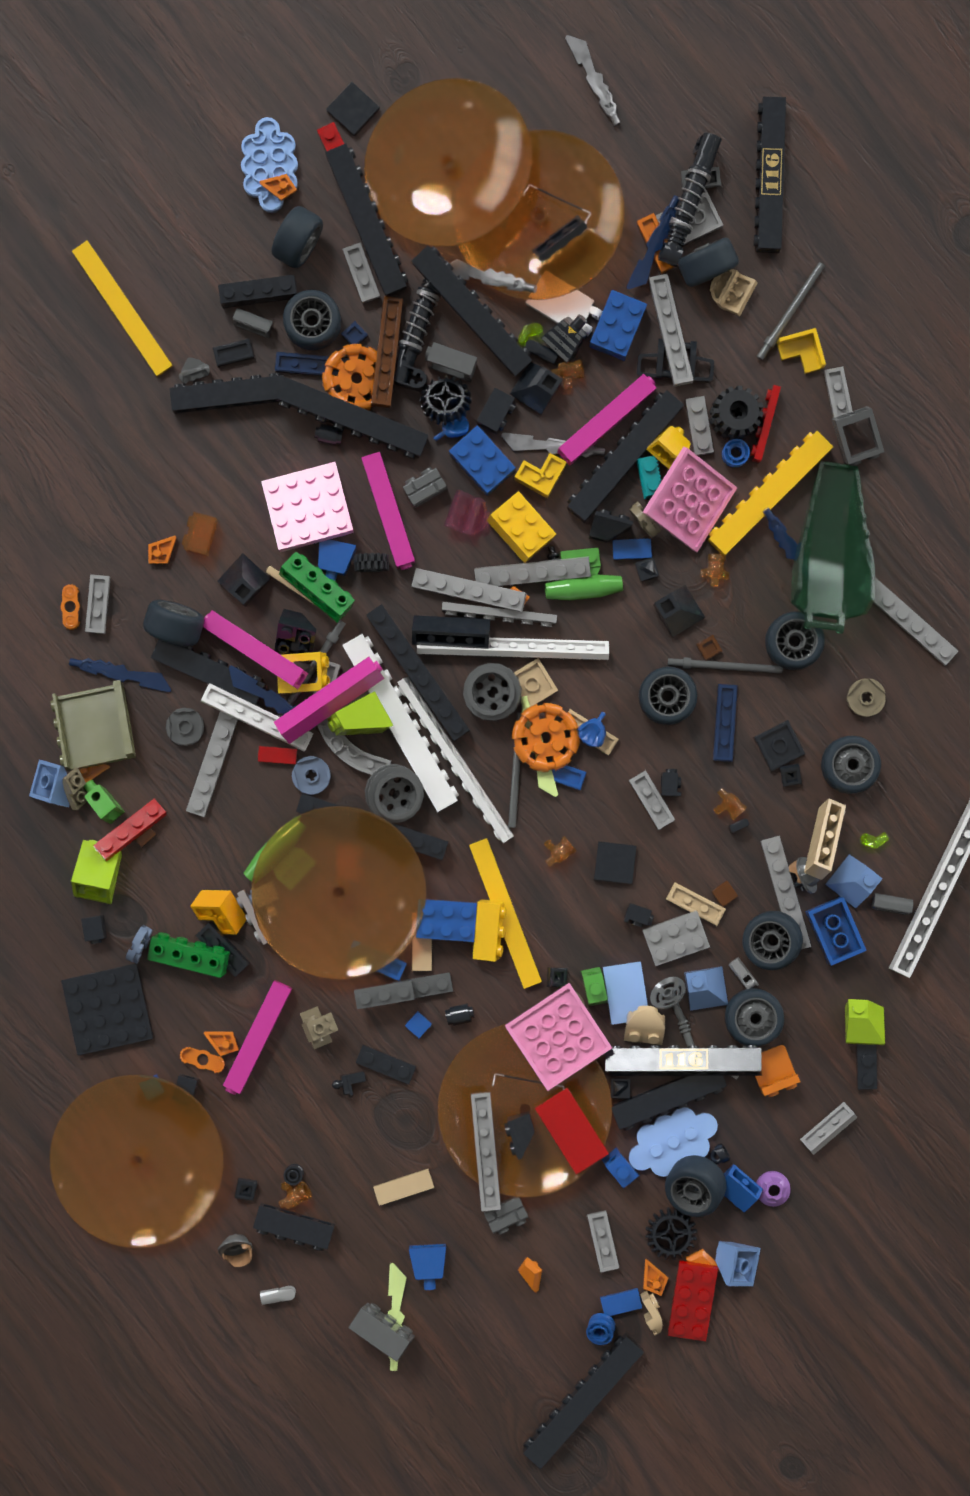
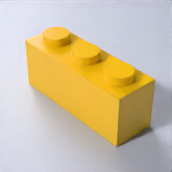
(489, 930)

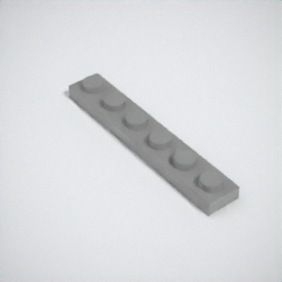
(670, 330)
(534, 571)
(469, 590)
(490, 613)
(913, 624)
(212, 764)
(783, 883)
(485, 1151)

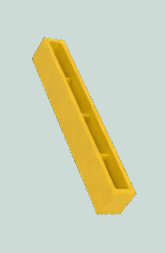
(770, 493)

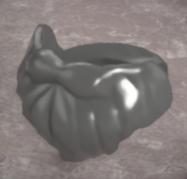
(193, 369)

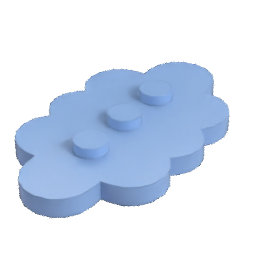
(266, 156)
(672, 1139)

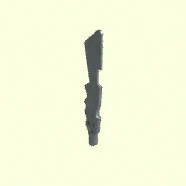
(595, 80)
(491, 277)
(525, 442)

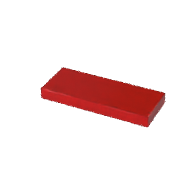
(277, 755)

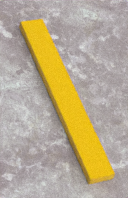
(122, 308)
(513, 933)

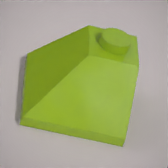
(864, 1022)

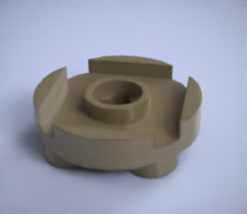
(646, 522)
(866, 708)

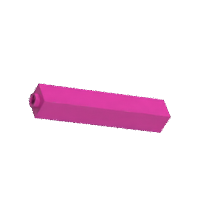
(607, 419)
(388, 511)
(254, 649)
(329, 699)
(257, 1037)

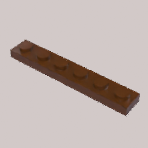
(386, 352)

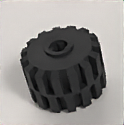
(744, 405)

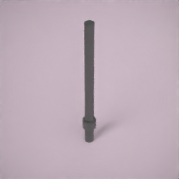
(770, 342)
(332, 637)
(687, 663)
(514, 787)

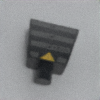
(566, 337)

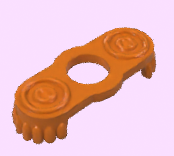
(70, 619)
(190, 1056)

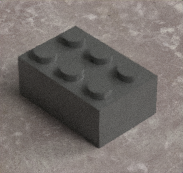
(382, 1331)

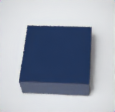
(354, 334)

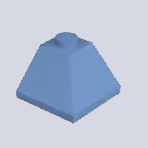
(49, 783)
(853, 881)
(706, 988)
(737, 1263)

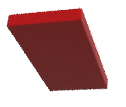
(571, 1130)

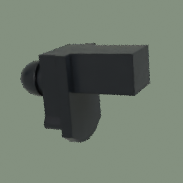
(347, 1080)

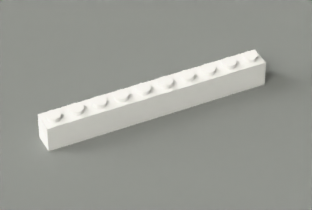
(406, 730)
(934, 898)

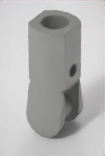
(741, 971)
(277, 1294)

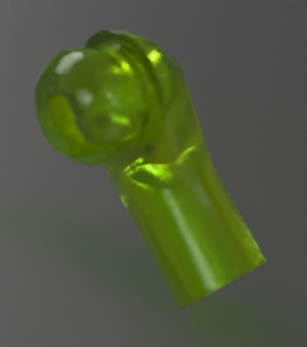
(528, 331)
(872, 841)

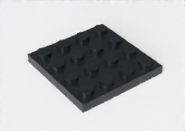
(107, 1009)

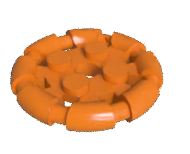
(346, 370)
(556, 733)

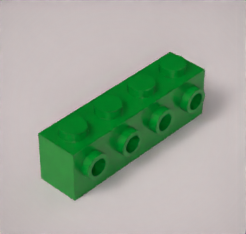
(316, 586)
(188, 955)

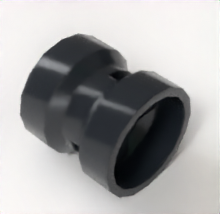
(293, 1174)

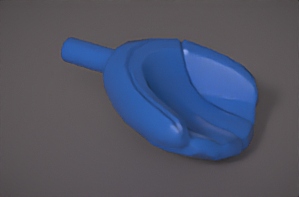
(456, 430)
(593, 731)

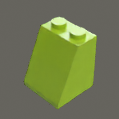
(360, 717)
(94, 876)

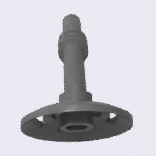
(672, 999)

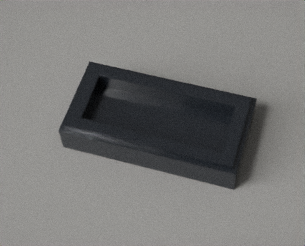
(233, 352)

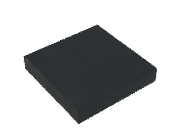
(353, 108)
(779, 745)
(615, 862)

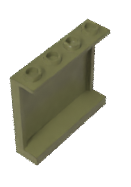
(93, 727)

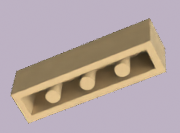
(825, 839)

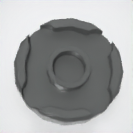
(185, 726)

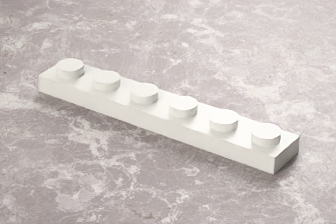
(249, 714)

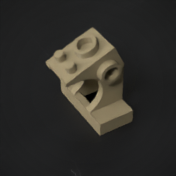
(318, 1027)

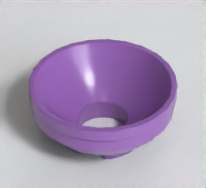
(773, 1178)

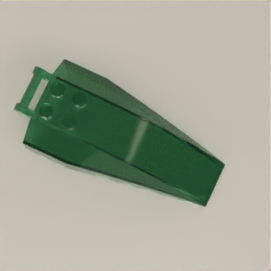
(834, 557)

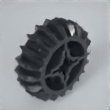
(459, 402)
(679, 1233)

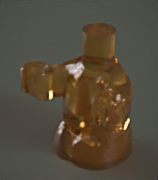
(569, 371)
(715, 569)
(730, 803)
(560, 852)
(295, 1195)

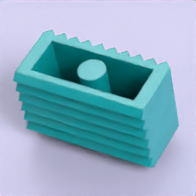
(649, 475)

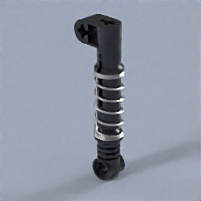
(699, 173)
(413, 337)

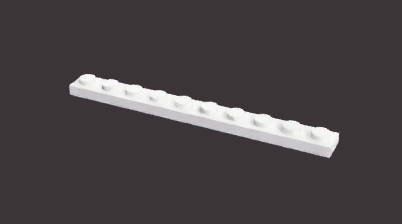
(529, 648)
(450, 753)

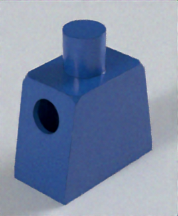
(335, 557)
(620, 1168)
(428, 1263)

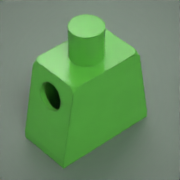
(102, 802)
(594, 986)

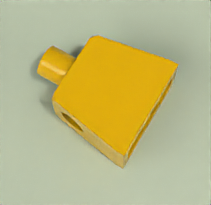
(668, 445)

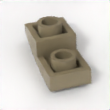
(74, 789)

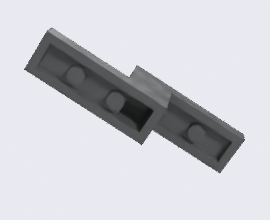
(403, 990)

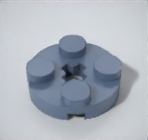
(302, 769)
(139, 942)

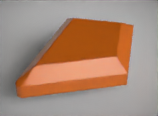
(279, 186)
(161, 551)
(92, 772)
(222, 1041)
(701, 1257)
(531, 1273)
(654, 1278)

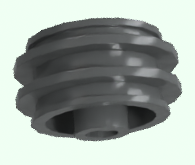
(481, 675)
(382, 782)

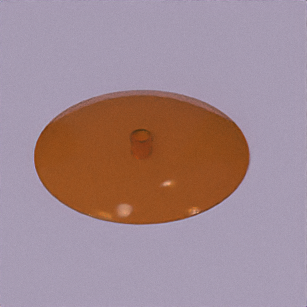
(442, 125)
(572, 173)
(332, 932)
(543, 1163)
(127, 1199)

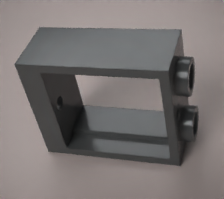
(451, 361)
(852, 417)

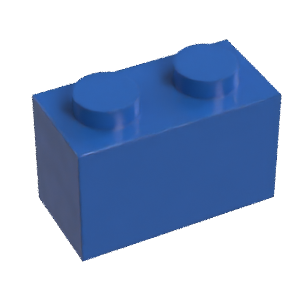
(741, 1189)

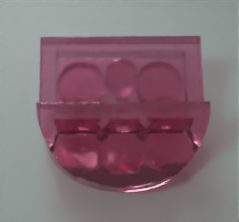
(467, 514)

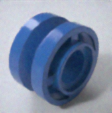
(737, 444)
(600, 1329)

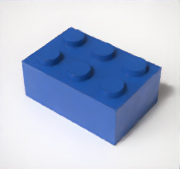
(618, 325)
(482, 460)
(448, 920)
(835, 930)

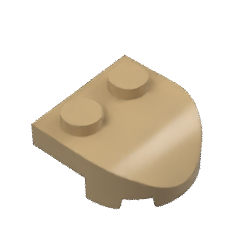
(732, 291)
(645, 1026)
(652, 1317)

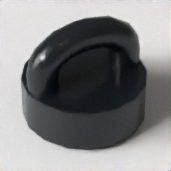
(722, 1154)

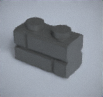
(424, 487)
(511, 1213)

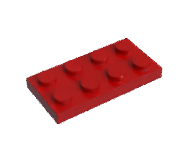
(692, 1300)

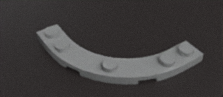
(342, 746)

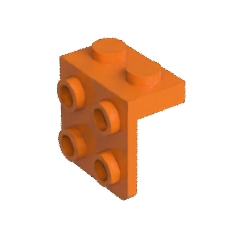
(776, 1072)

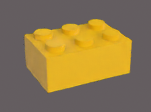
(521, 527)

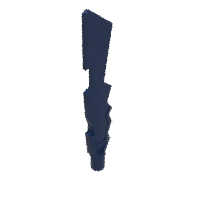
(655, 243)
(780, 534)
(119, 672)
(246, 683)

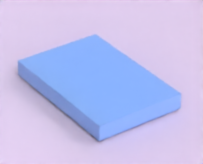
(624, 990)

